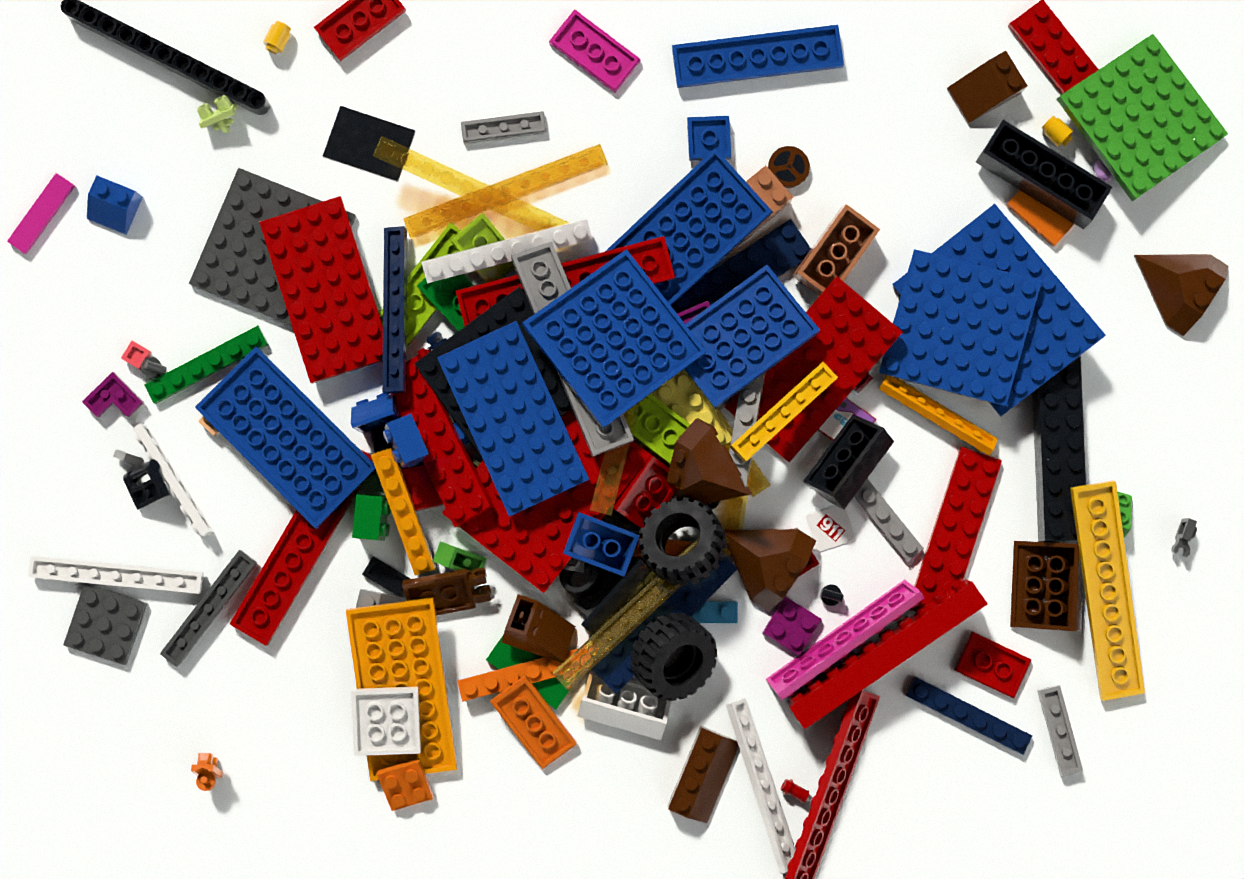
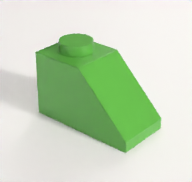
(457, 558)

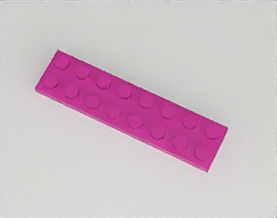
(844, 639)

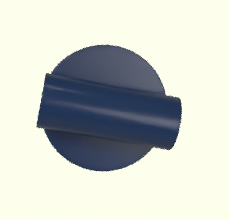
(435, 340)

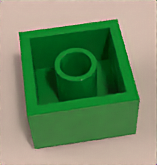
(371, 518)

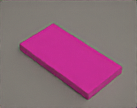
(594, 51)

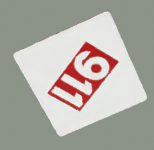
(830, 528)

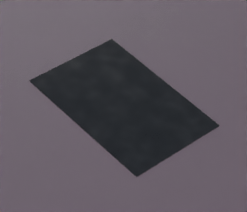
(356, 138)

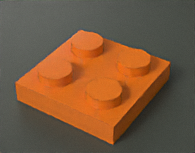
(405, 784)

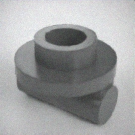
(152, 367)

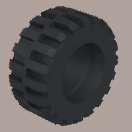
(671, 518)
(688, 670)

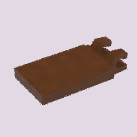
(451, 590)

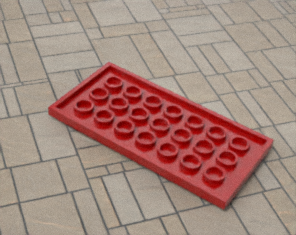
(325, 289)
(849, 343)

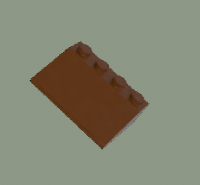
(1046, 586)

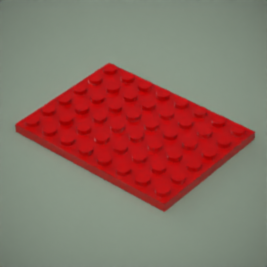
(536, 537)

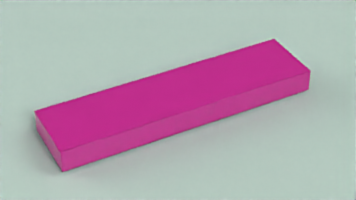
(41, 213)

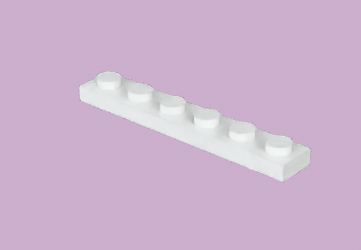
(177, 487)

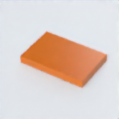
(1039, 217)

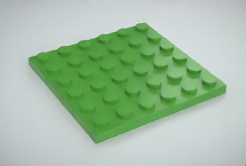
(1142, 117)

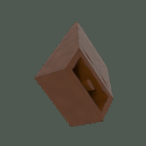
(538, 629)

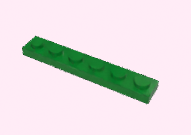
(205, 365)

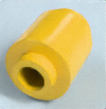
(277, 37)
(1057, 131)

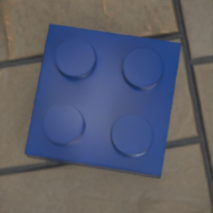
(707, 134)

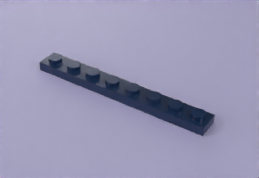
(394, 310)

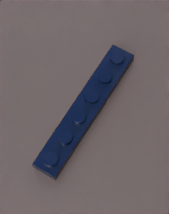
(968, 715)

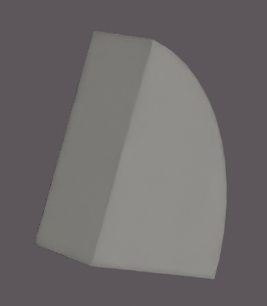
(122, 455)

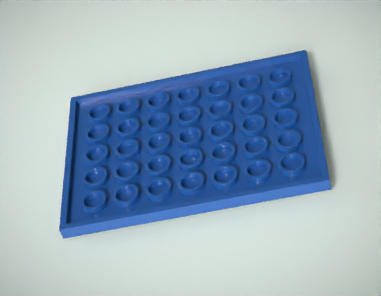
(1059, 324)

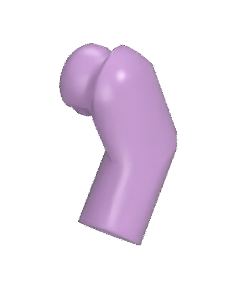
(1102, 171)

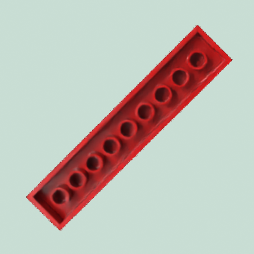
(886, 652)

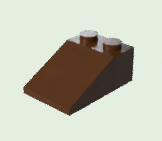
(987, 87)

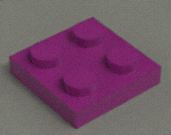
(791, 625)

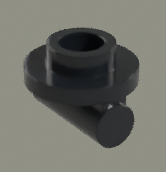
(831, 595)

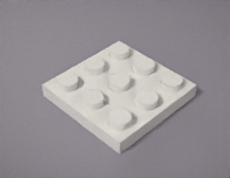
(386, 721)

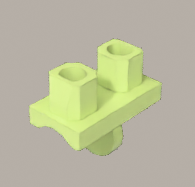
(225, 110)

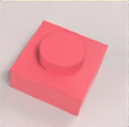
(135, 354)

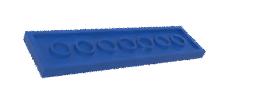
(757, 56)

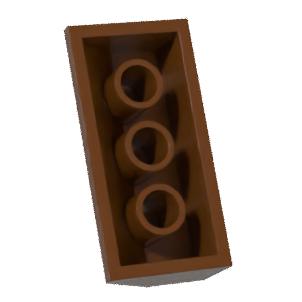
(703, 775)

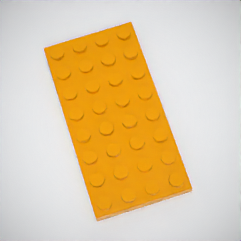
(402, 648)

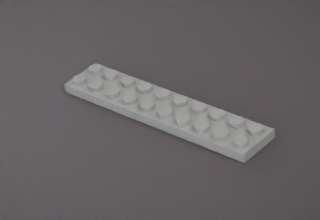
(543, 283)

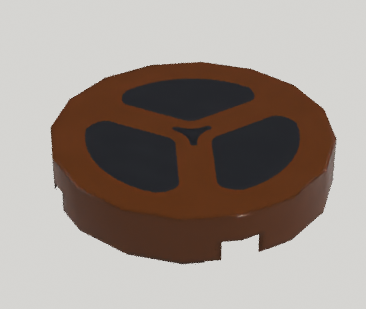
(789, 166)

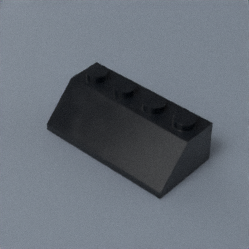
(849, 461)
(619, 596)

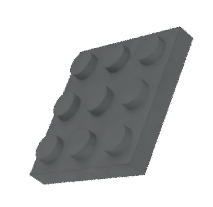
(105, 624)

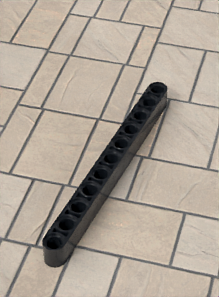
(158, 49)

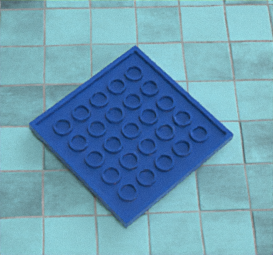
(961, 327)
(614, 338)

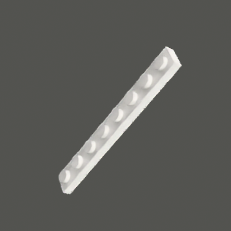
(501, 251)
(115, 574)
(761, 782)

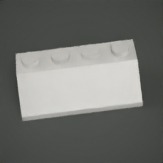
(630, 709)

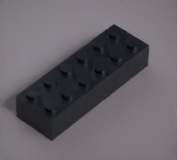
(1044, 174)

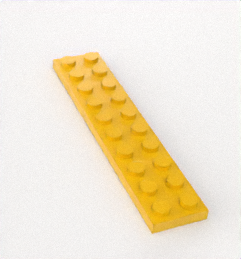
(1107, 590)

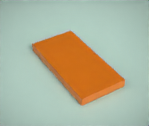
(533, 722)

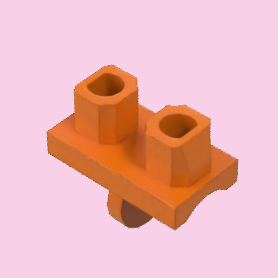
(206, 770)

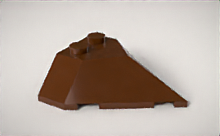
(1182, 285)
(704, 467)
(769, 561)

